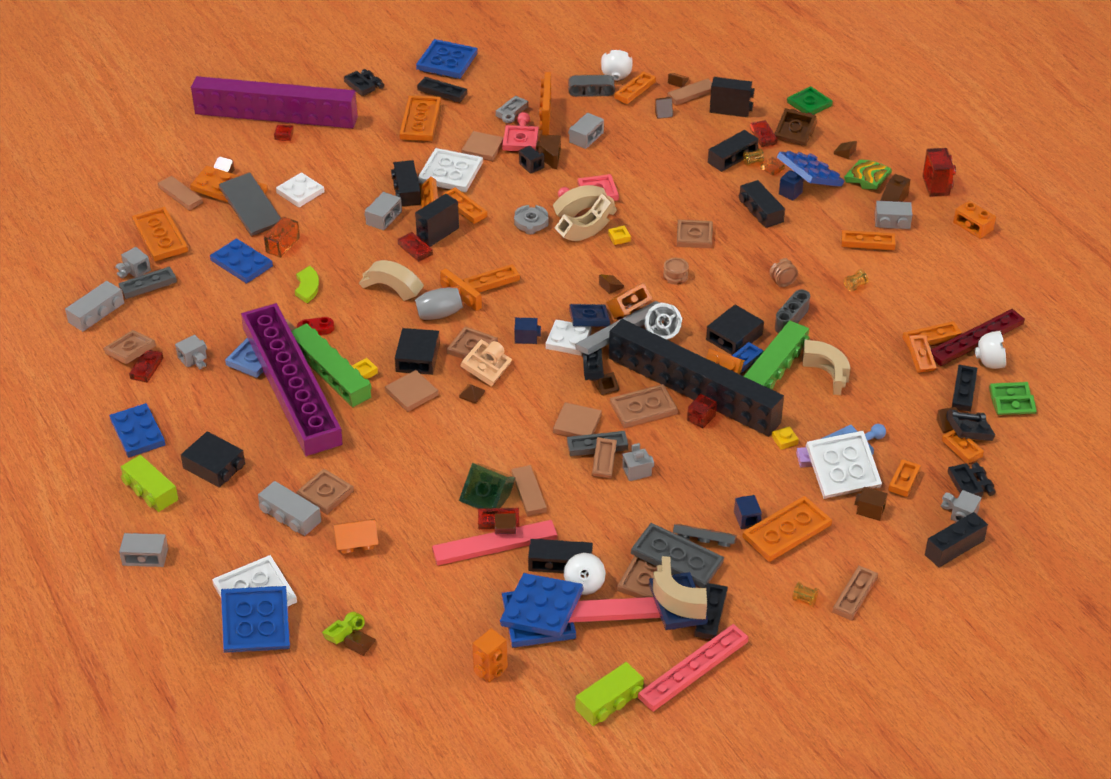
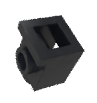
(531, 159)

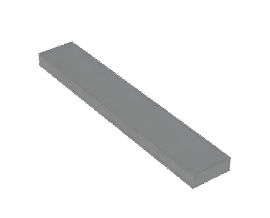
(601, 337)

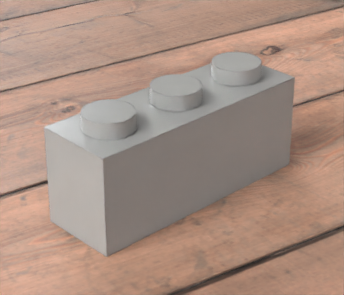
(94, 306)
(289, 508)

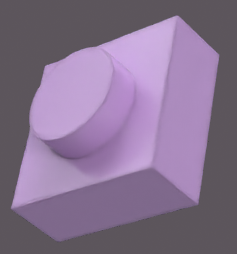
(803, 457)

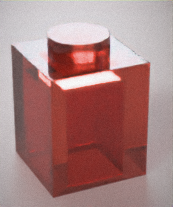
(701, 411)

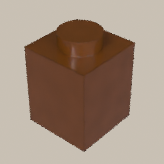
(871, 503)

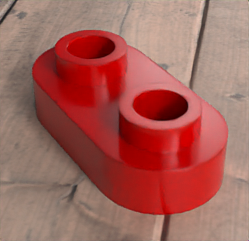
(323, 325)

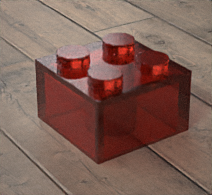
(938, 172)

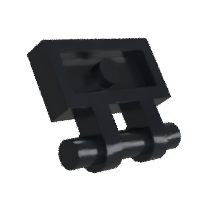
(363, 82)
(966, 479)

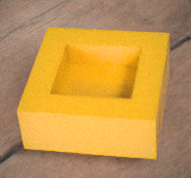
(619, 235)
(366, 368)
(785, 438)

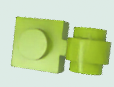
(340, 629)

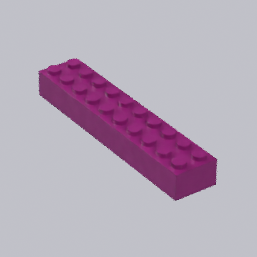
(274, 102)
(292, 380)

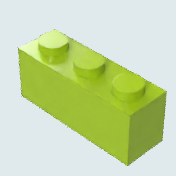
(149, 483)
(609, 694)

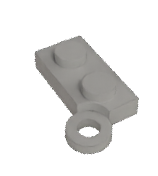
(511, 109)

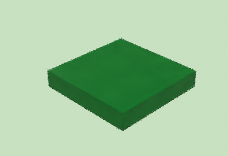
(809, 101)

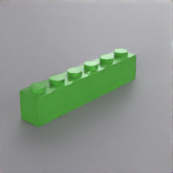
(779, 355)
(332, 366)

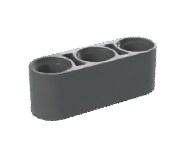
(591, 85)
(793, 309)

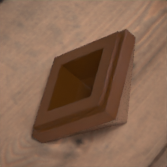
(472, 393)

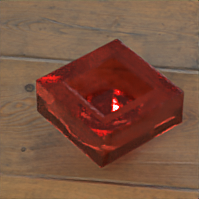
(283, 132)

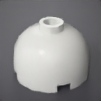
(616, 64)
(669, 315)
(991, 350)
(591, 564)

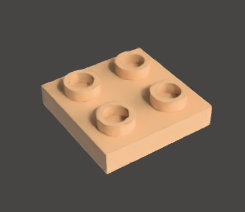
(487, 361)

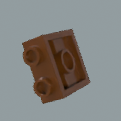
(796, 126)

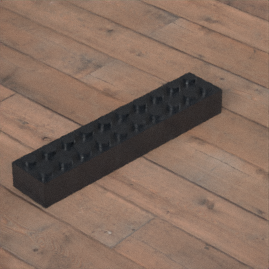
(695, 375)

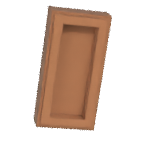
(604, 458)

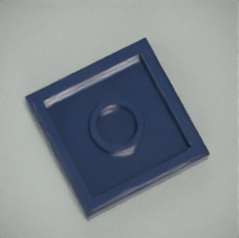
(589, 315)

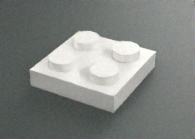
(300, 190)
(565, 336)

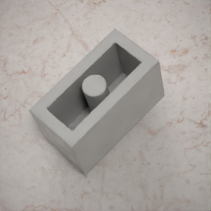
(586, 130)
(383, 211)
(893, 214)
(143, 550)

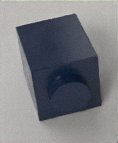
(791, 185)
(526, 330)
(747, 511)

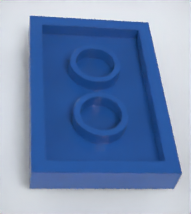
(241, 260)
(137, 430)

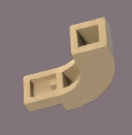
(579, 199)
(588, 224)
(395, 276)
(829, 359)
(678, 598)

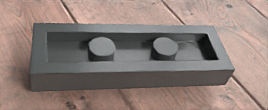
(147, 282)
(587, 443)
(705, 535)

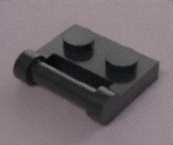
(970, 425)

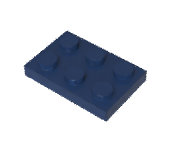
(671, 620)

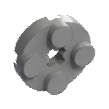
(531, 219)

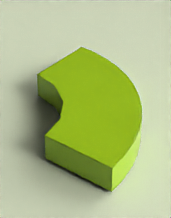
(308, 284)

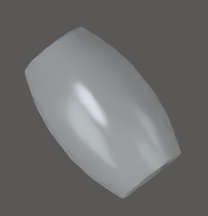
(438, 303)

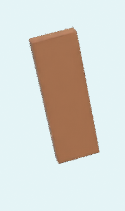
(690, 92)
(180, 193)
(529, 490)
(855, 592)

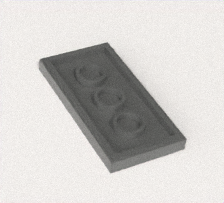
(250, 203)
(683, 554)

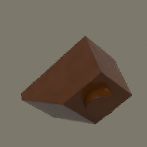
(551, 147)
(896, 189)

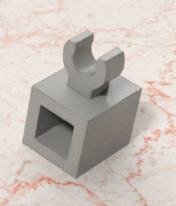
(134, 262)
(192, 351)
(637, 463)
(961, 506)

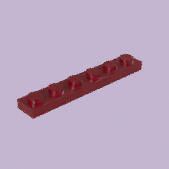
(969, 340)

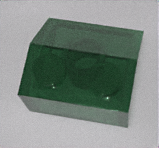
(486, 487)

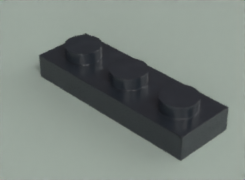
(442, 89)
(593, 365)
(964, 387)
(715, 604)

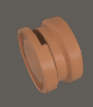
(675, 270)
(783, 272)

